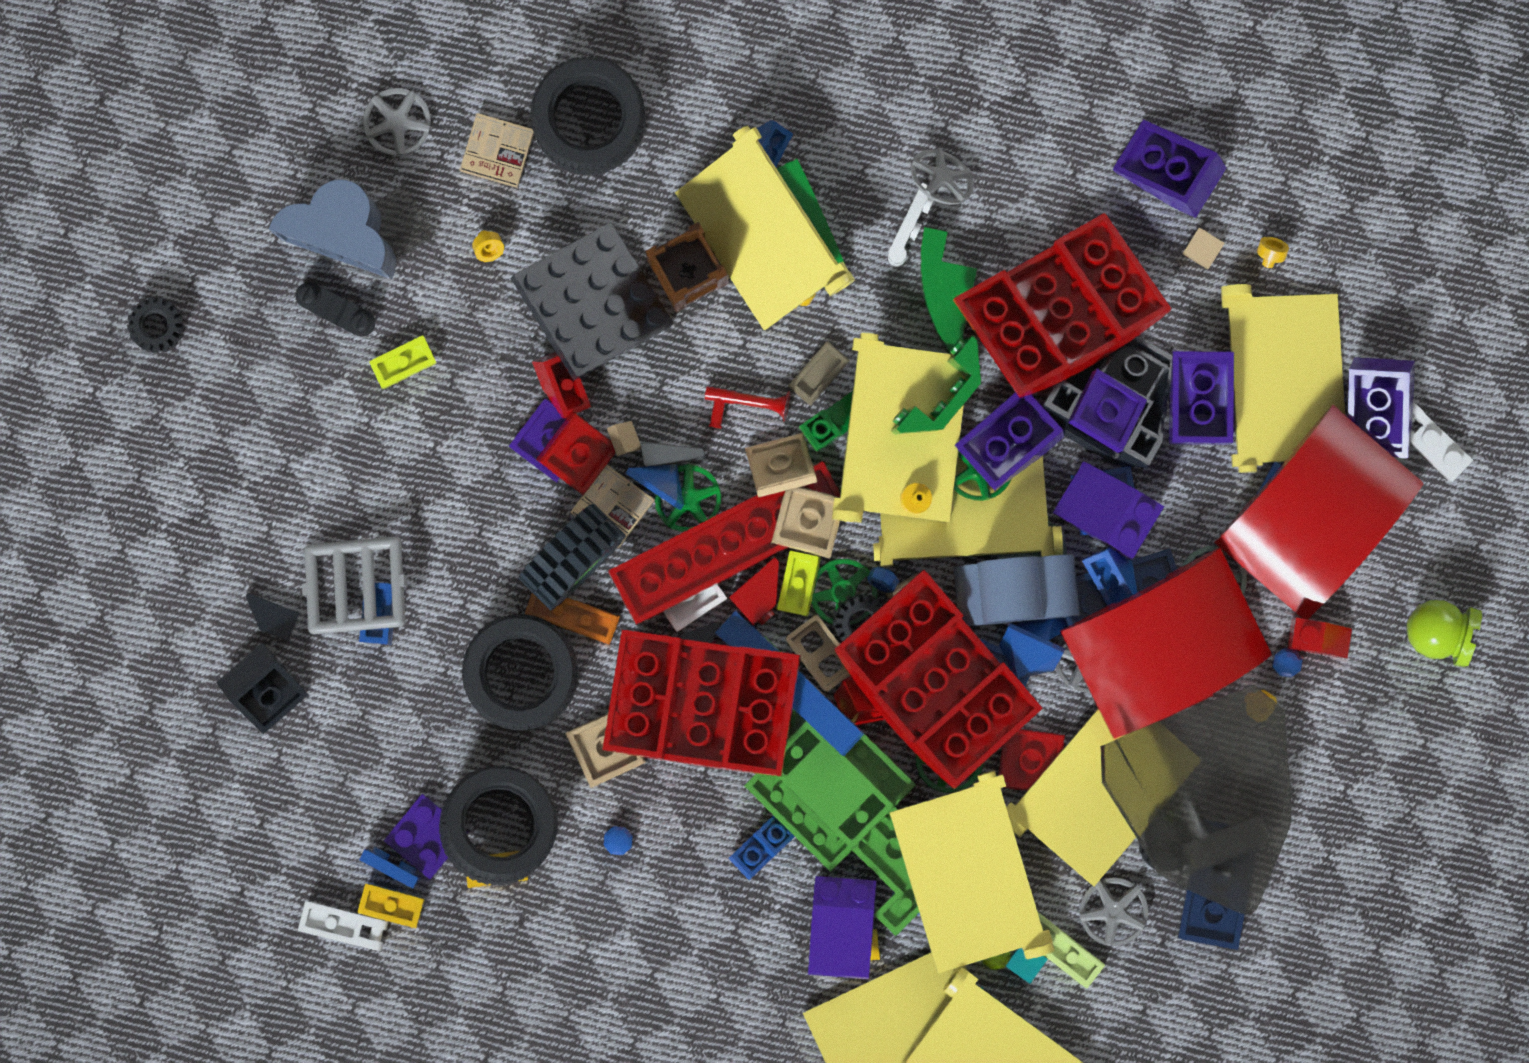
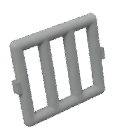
(370, 619)

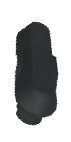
(335, 309)

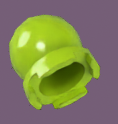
(1442, 631)

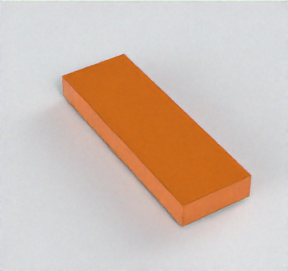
(577, 618)

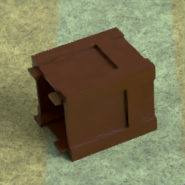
(692, 250)

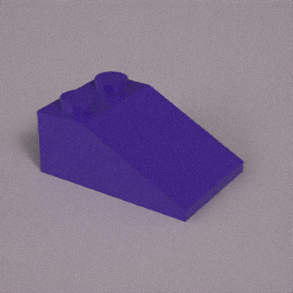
(1170, 167)
(1201, 398)
(1383, 401)
(1010, 439)
(1108, 510)
(842, 927)

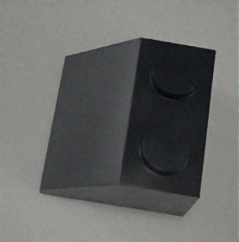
(262, 688)

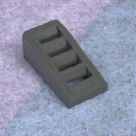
(666, 454)

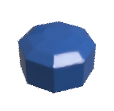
(883, 579)
(1287, 663)
(618, 840)

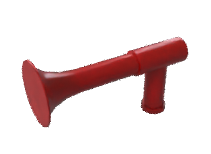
(722, 396)

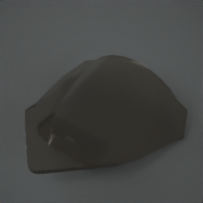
(1208, 795)

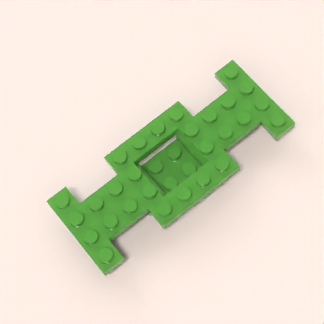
(843, 807)

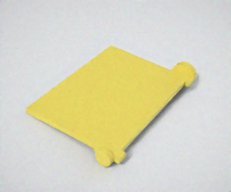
(761, 231)
(1282, 370)
(884, 463)
(1002, 525)
(1073, 809)
(969, 876)
(882, 1017)
(983, 1030)

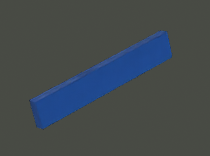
(808, 699)

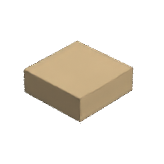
(1203, 248)
(624, 438)

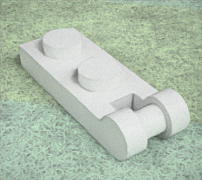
(909, 228)
(1437, 446)
(341, 925)

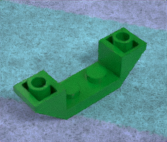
(966, 361)
(828, 424)

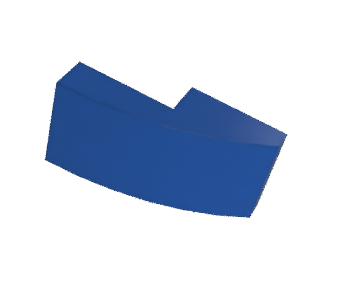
(761, 847)

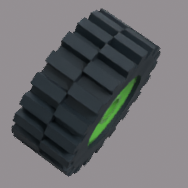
(571, 556)

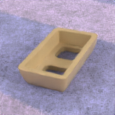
(812, 660)

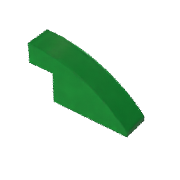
(798, 184)
(940, 285)

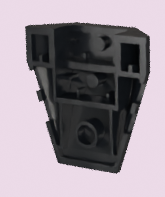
(1140, 368)

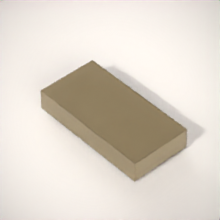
(818, 373)

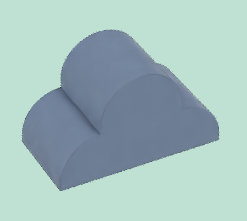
(339, 225)
(1017, 590)

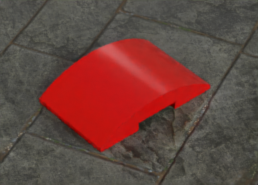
(1063, 307)
(1320, 514)
(1167, 645)
(936, 680)
(701, 703)

